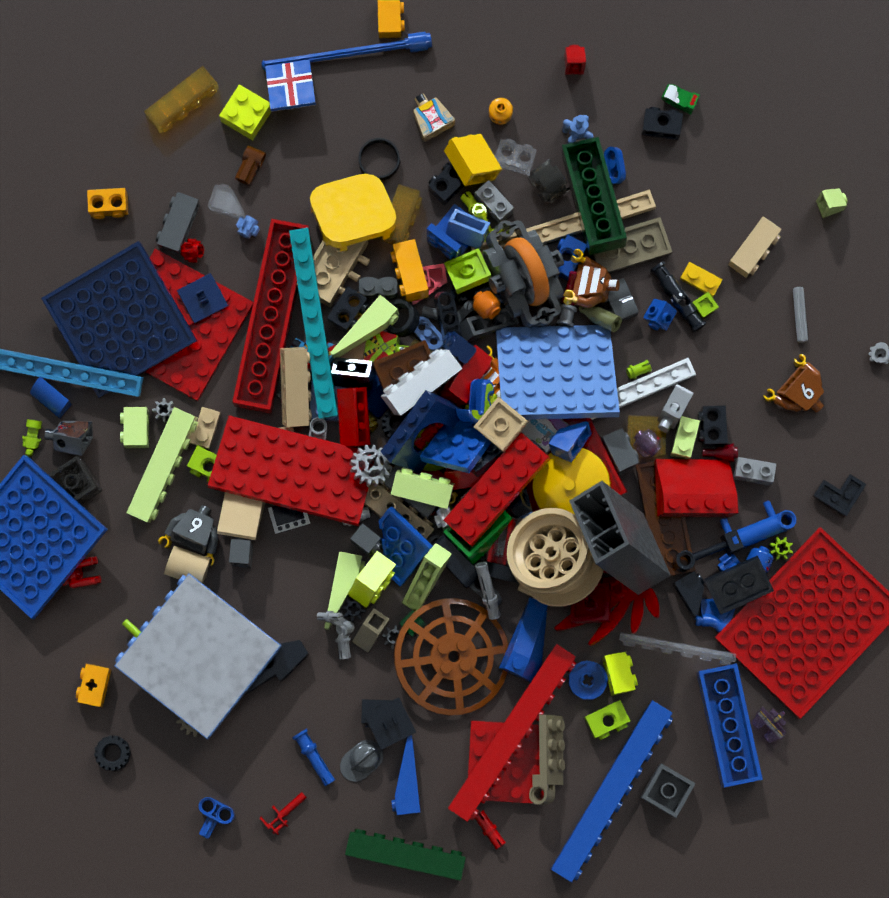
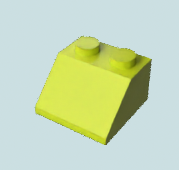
(619, 673)

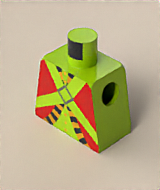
(382, 346)

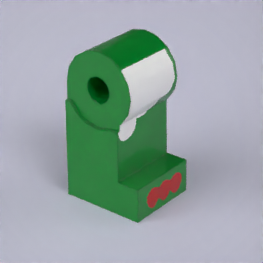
(680, 98)

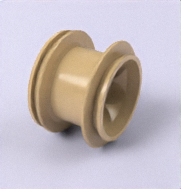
(537, 540)

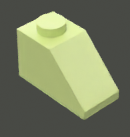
(831, 202)

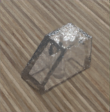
(225, 202)

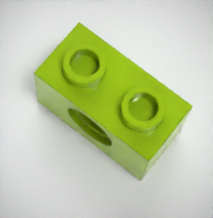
(199, 460)
(614, 710)

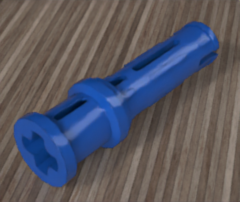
(309, 749)

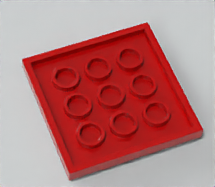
(517, 779)

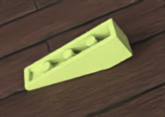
(372, 322)
(346, 571)
(426, 577)

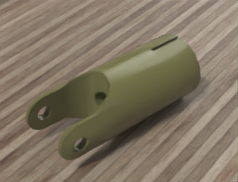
(602, 317)

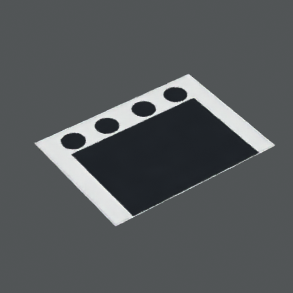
(286, 519)

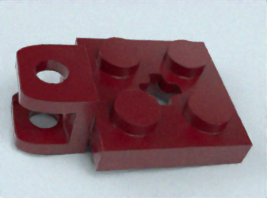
(599, 612)

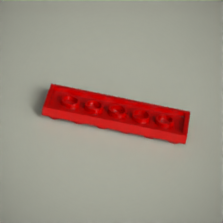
(496, 489)

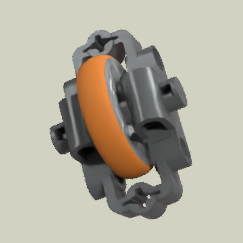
(524, 273)

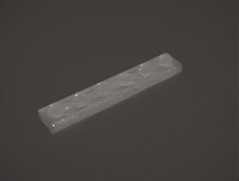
(670, 646)

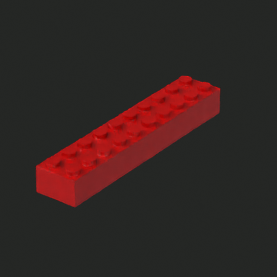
(268, 321)

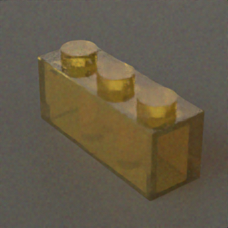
(404, 204)

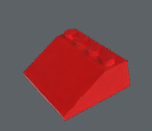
(695, 488)

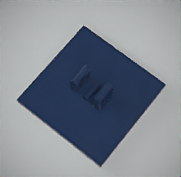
(202, 298)

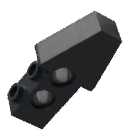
(285, 662)

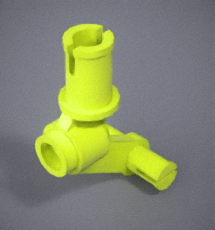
(477, 209)

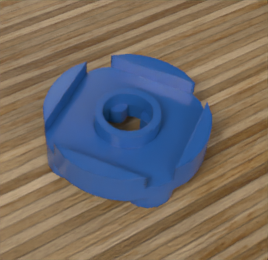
(590, 669)

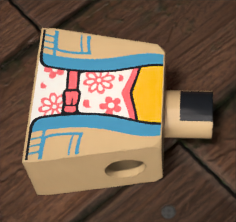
(431, 117)

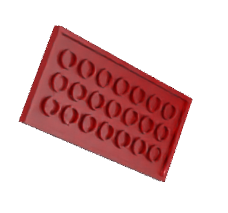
(289, 471)

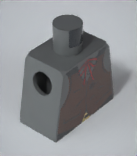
(71, 436)

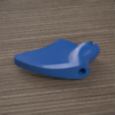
(711, 616)

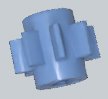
(247, 227)

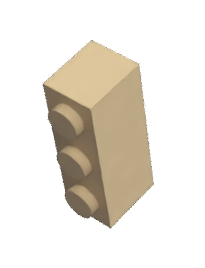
(755, 247)

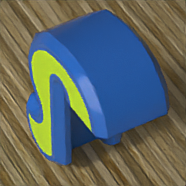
(478, 401)

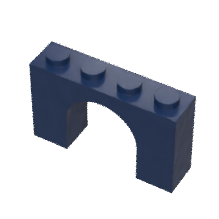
(427, 410)

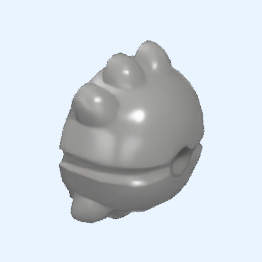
(879, 349)

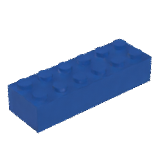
(729, 725)

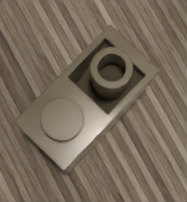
(371, 630)

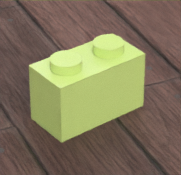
(135, 427)
(684, 438)

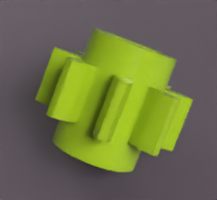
(786, 546)

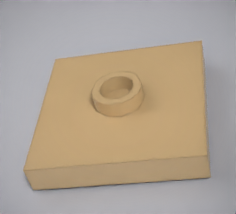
(501, 424)

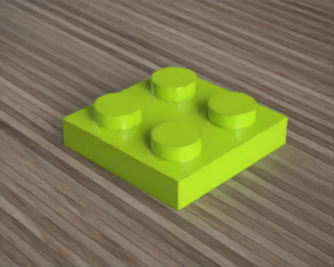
(468, 271)

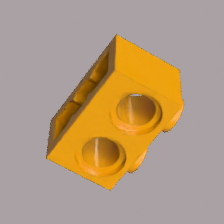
(108, 197)

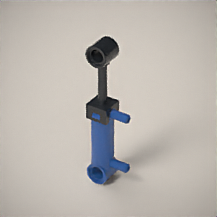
(738, 539)

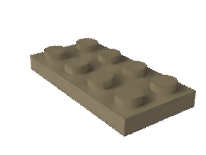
(644, 243)

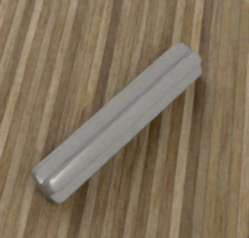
(800, 314)

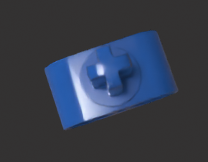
(213, 816)

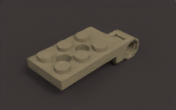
(550, 759)

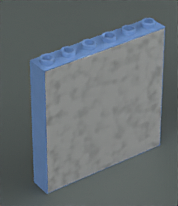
(197, 655)

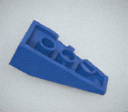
(526, 647)

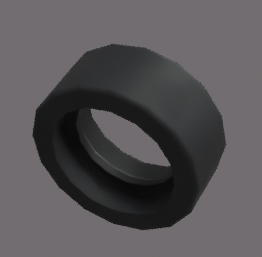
(412, 322)

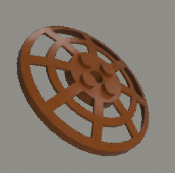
(439, 656)

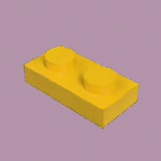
(701, 279)

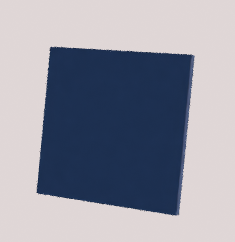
(120, 315)

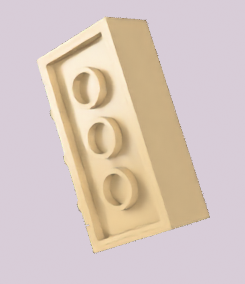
(335, 267)

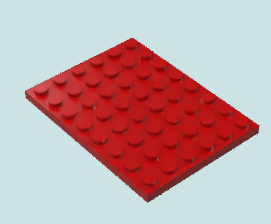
(810, 625)

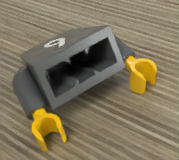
(193, 531)

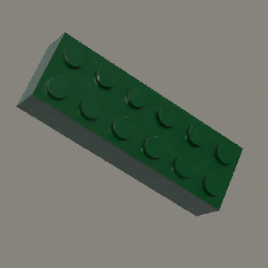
(594, 196)

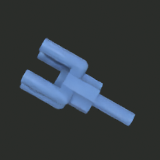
(577, 128)

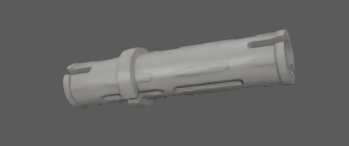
(489, 597)

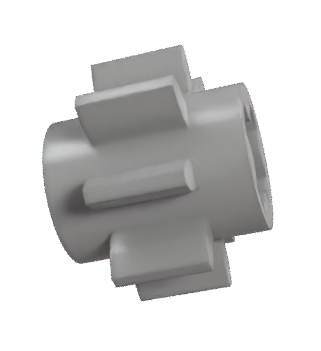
(158, 410)

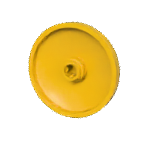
(564, 480)

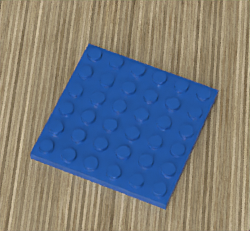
(40, 536)

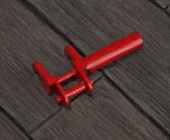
(284, 812)

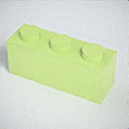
(422, 488)

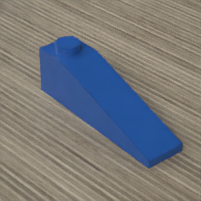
(406, 793)

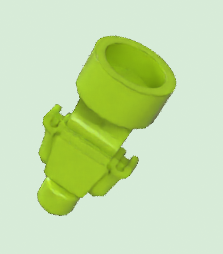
(31, 440)

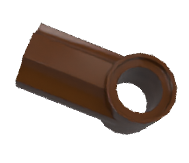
(251, 161)

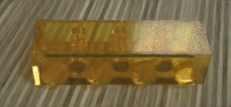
(181, 100)

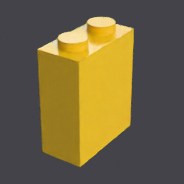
(472, 159)

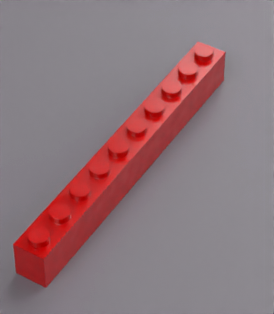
(511, 733)

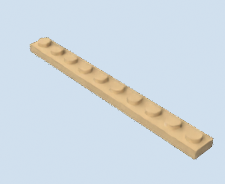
(571, 225)

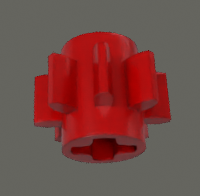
(192, 250)

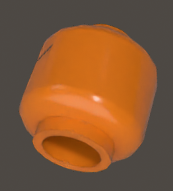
(486, 304)

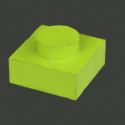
(705, 305)

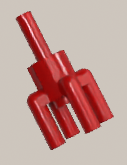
(76, 578)

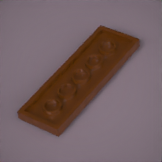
(669, 532)

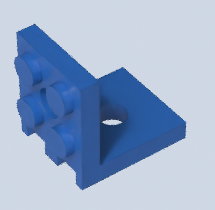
(438, 238)

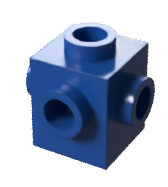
(659, 314)

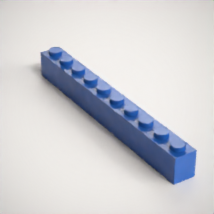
(610, 792)

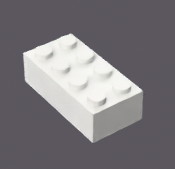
(426, 376)

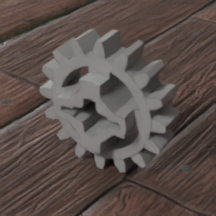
(378, 470)

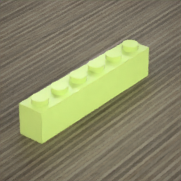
(162, 465)

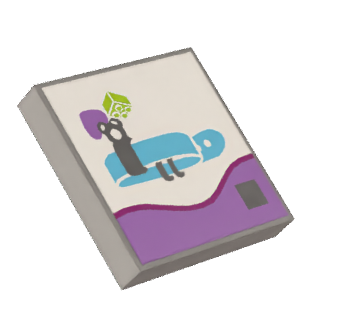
(542, 430)

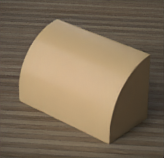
(184, 562)

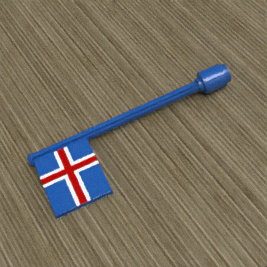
(291, 78)

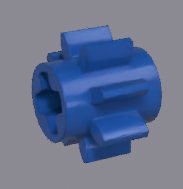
(727, 562)

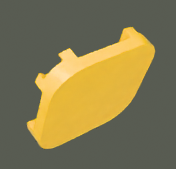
(353, 210)

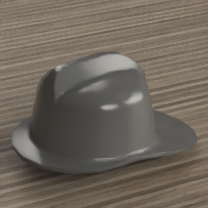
(361, 760)

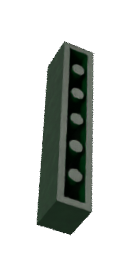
(404, 855)

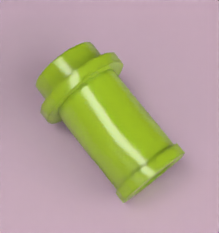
(639, 369)

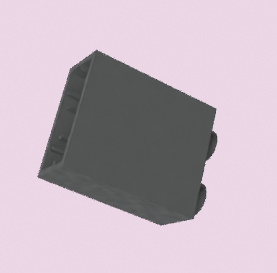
(619, 538)

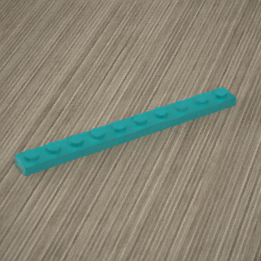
(313, 323)

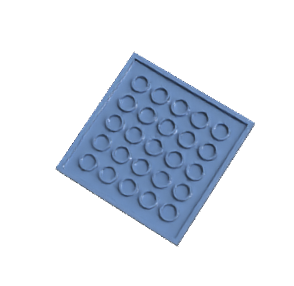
(557, 371)

